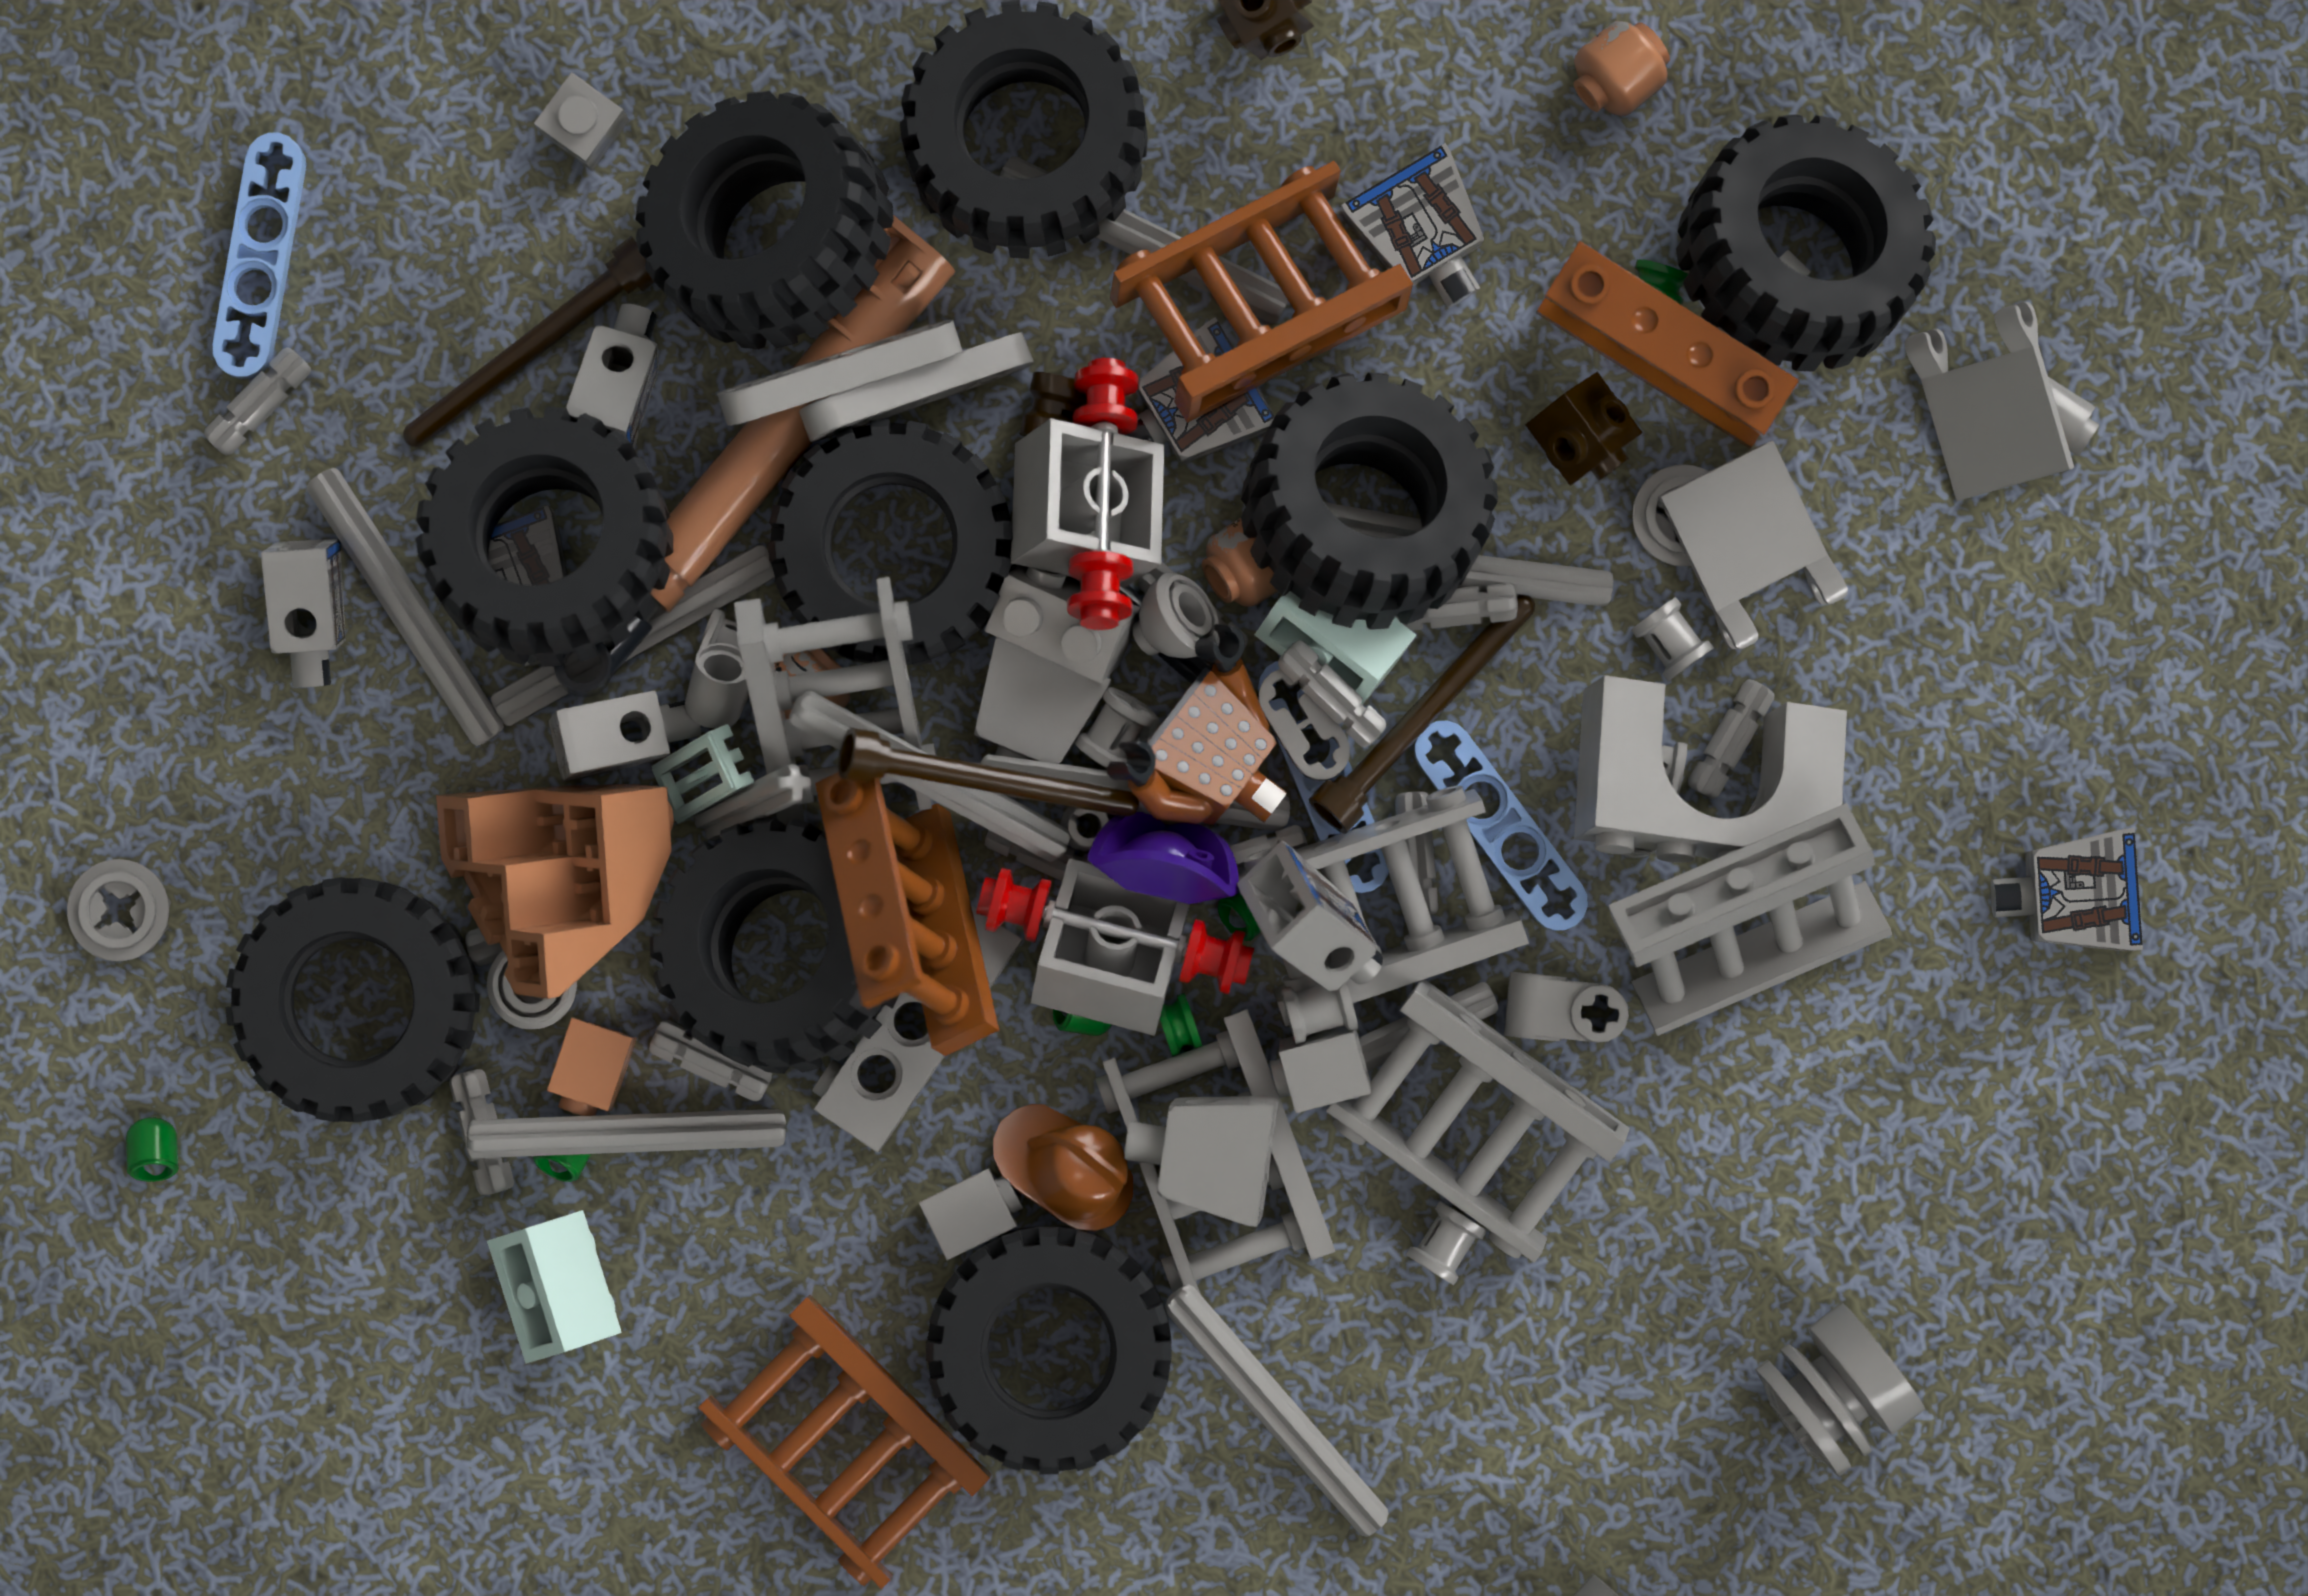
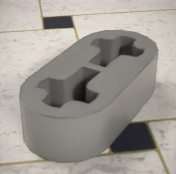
(1291, 735)

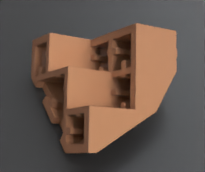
(556, 871)

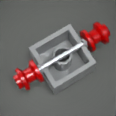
(1091, 497)
(1110, 946)

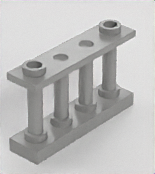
(777, 691)
(1740, 887)
(1427, 947)
(1536, 1095)
(1299, 1229)

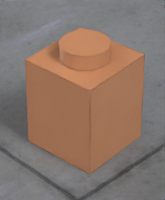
(590, 1067)

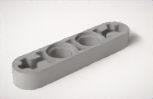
(839, 372)
(916, 387)

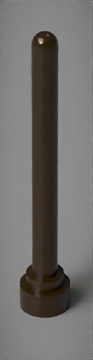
(624, 272)
(869, 757)
(1342, 800)

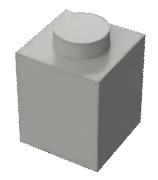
(581, 121)
(1322, 1069)
(971, 1212)

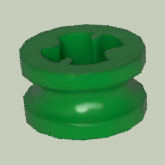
(1662, 277)
(1179, 1025)

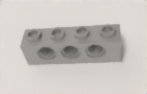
(873, 1115)

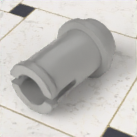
(1069, 821)

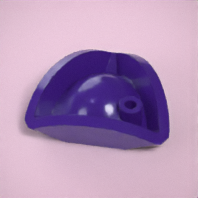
(1165, 861)

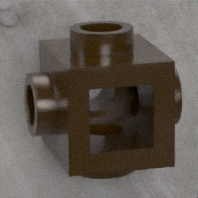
(1265, 25)
(1585, 430)

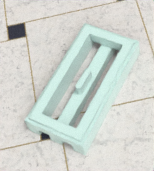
(722, 764)

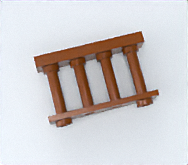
(1666, 345)
(1261, 351)
(907, 910)
(905, 1425)

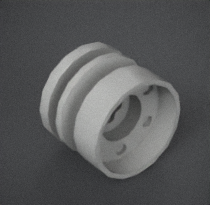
(1839, 1389)

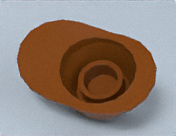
(1064, 1166)

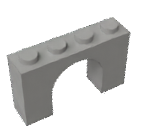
(1631, 803)

